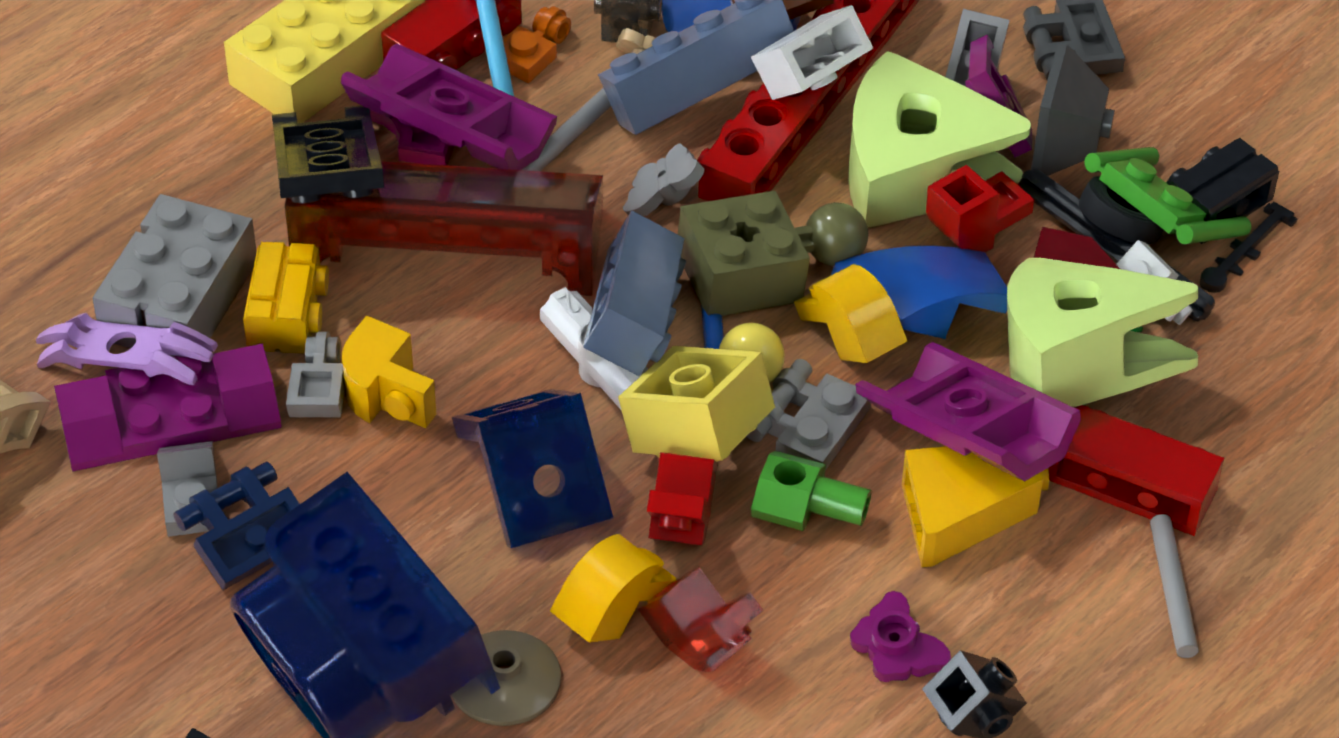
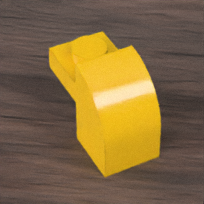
(856, 314)
(381, 377)
(607, 588)

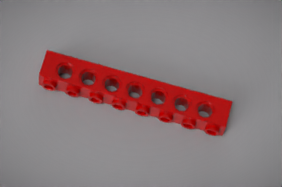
(772, 133)

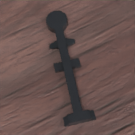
(1215, 278)

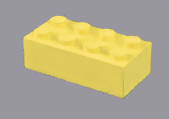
(303, 47)

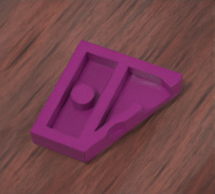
(988, 82)

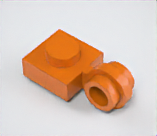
(533, 51)

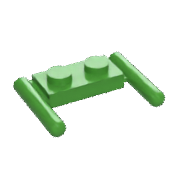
(1170, 207)

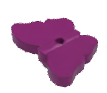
(912, 650)

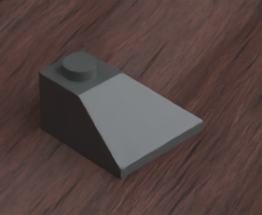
(1070, 114)

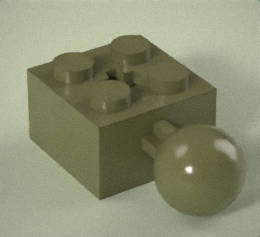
(750, 255)

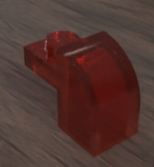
(697, 621)

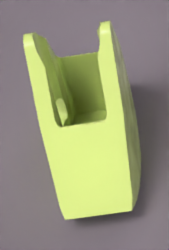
(915, 131)
(1074, 328)

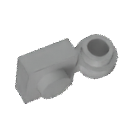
(318, 384)

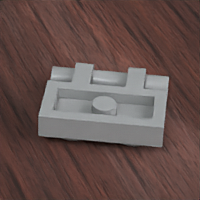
(825, 416)

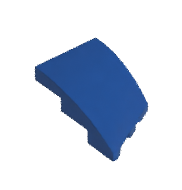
(931, 283)

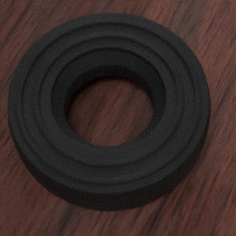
(1116, 215)

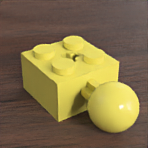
(704, 397)

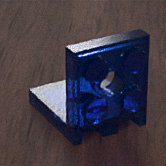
(519, 440)

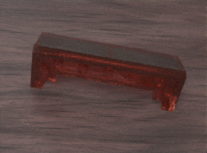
(465, 212)

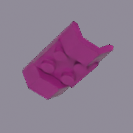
(454, 108)
(979, 412)
(137, 414)

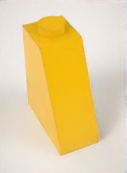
(962, 500)

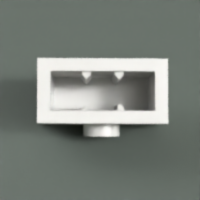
(812, 53)

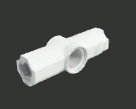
(568, 319)

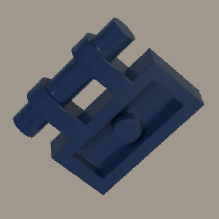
(237, 545)

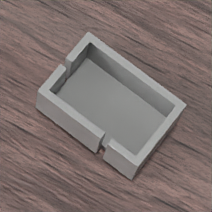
(178, 268)

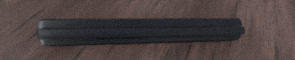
(1066, 209)

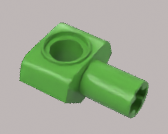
(796, 487)

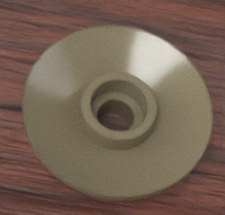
(525, 686)

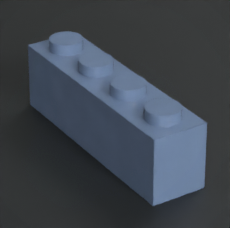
(692, 62)
(636, 295)

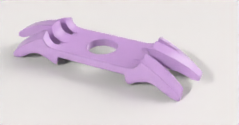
(148, 354)

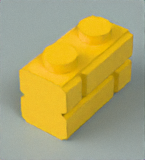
(284, 296)

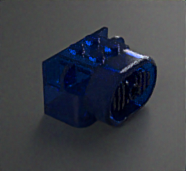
(357, 619)

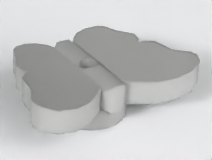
(664, 181)

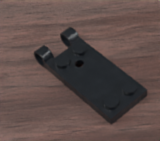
(327, 156)

